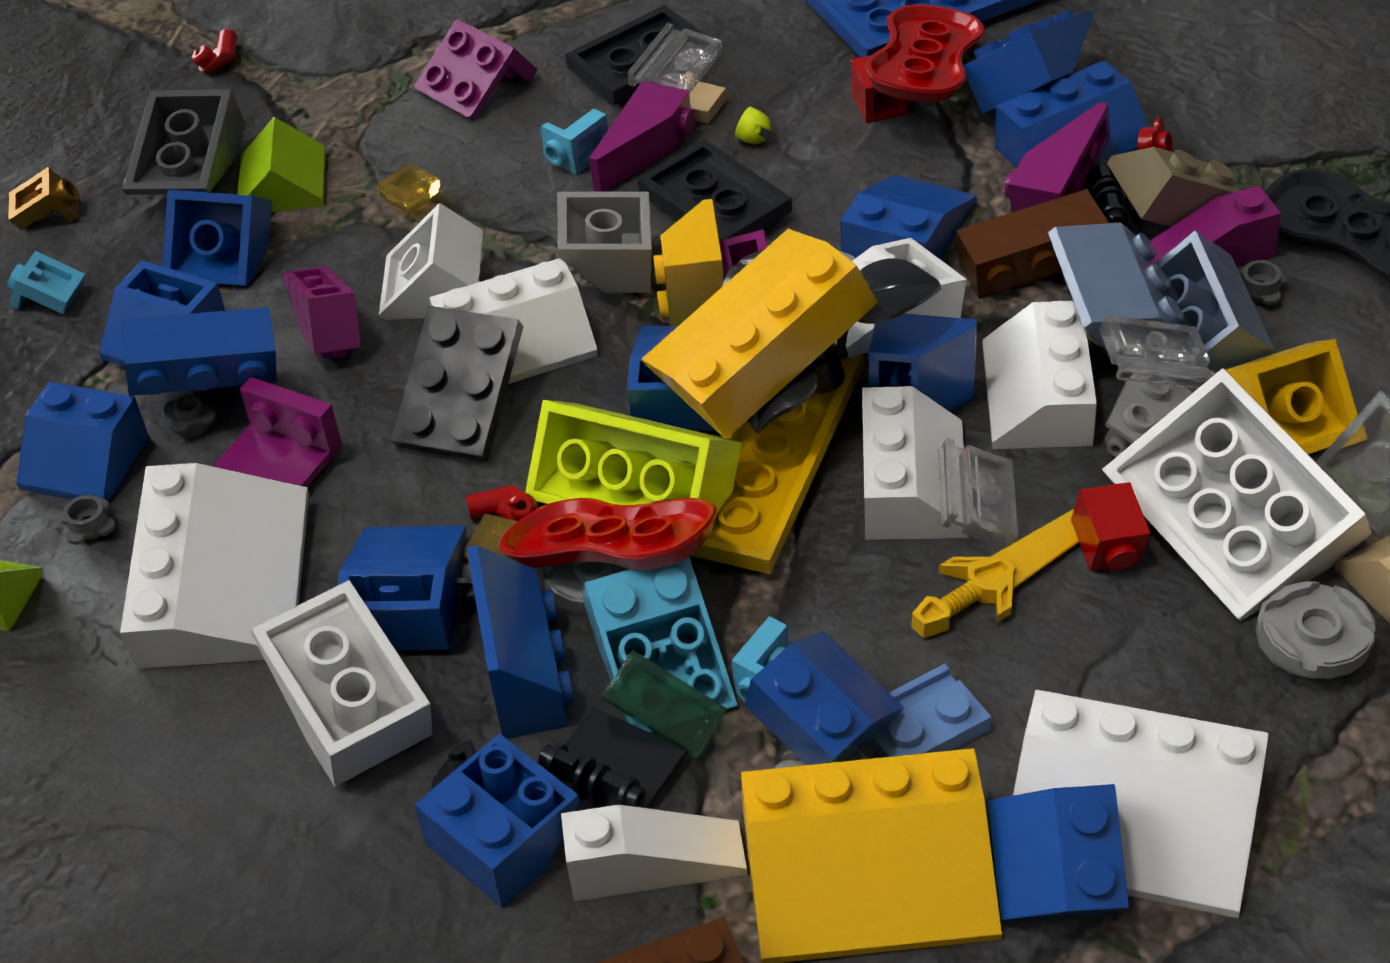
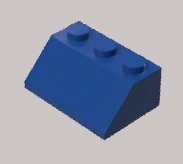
(1044, 111)
(198, 351)
(518, 644)

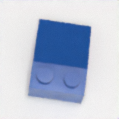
(904, 210)

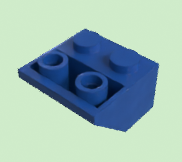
(155, 292)
(928, 354)
(497, 819)

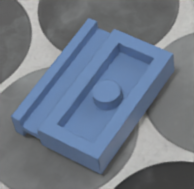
(935, 717)

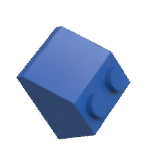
(216, 235)
(79, 442)
(820, 701)
(1058, 853)

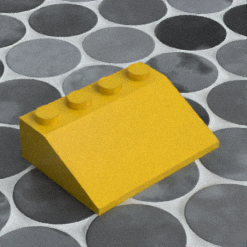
(761, 329)
(869, 856)

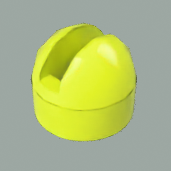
(751, 126)

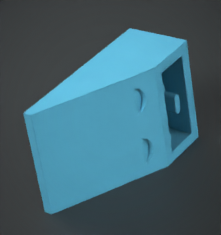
(664, 621)

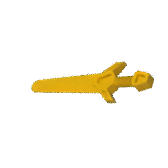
(994, 577)

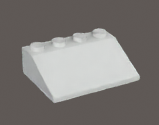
(1238, 497)
(210, 564)
(1180, 791)

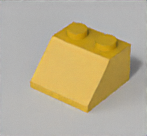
(689, 263)
(1302, 392)

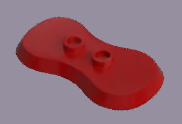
(924, 53)
(617, 534)

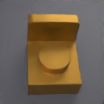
(41, 195)

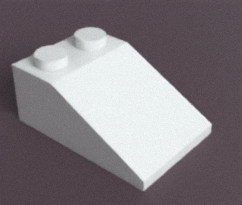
(344, 682)

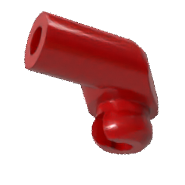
(222, 55)
(504, 502)

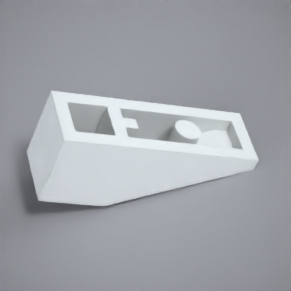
(647, 849)

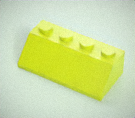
(626, 459)

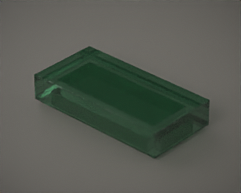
(664, 703)

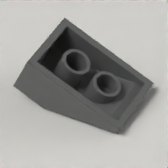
(184, 141)

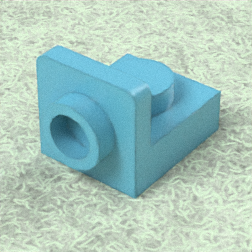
(575, 144)
(45, 283)
(757, 653)

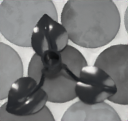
(897, 288)

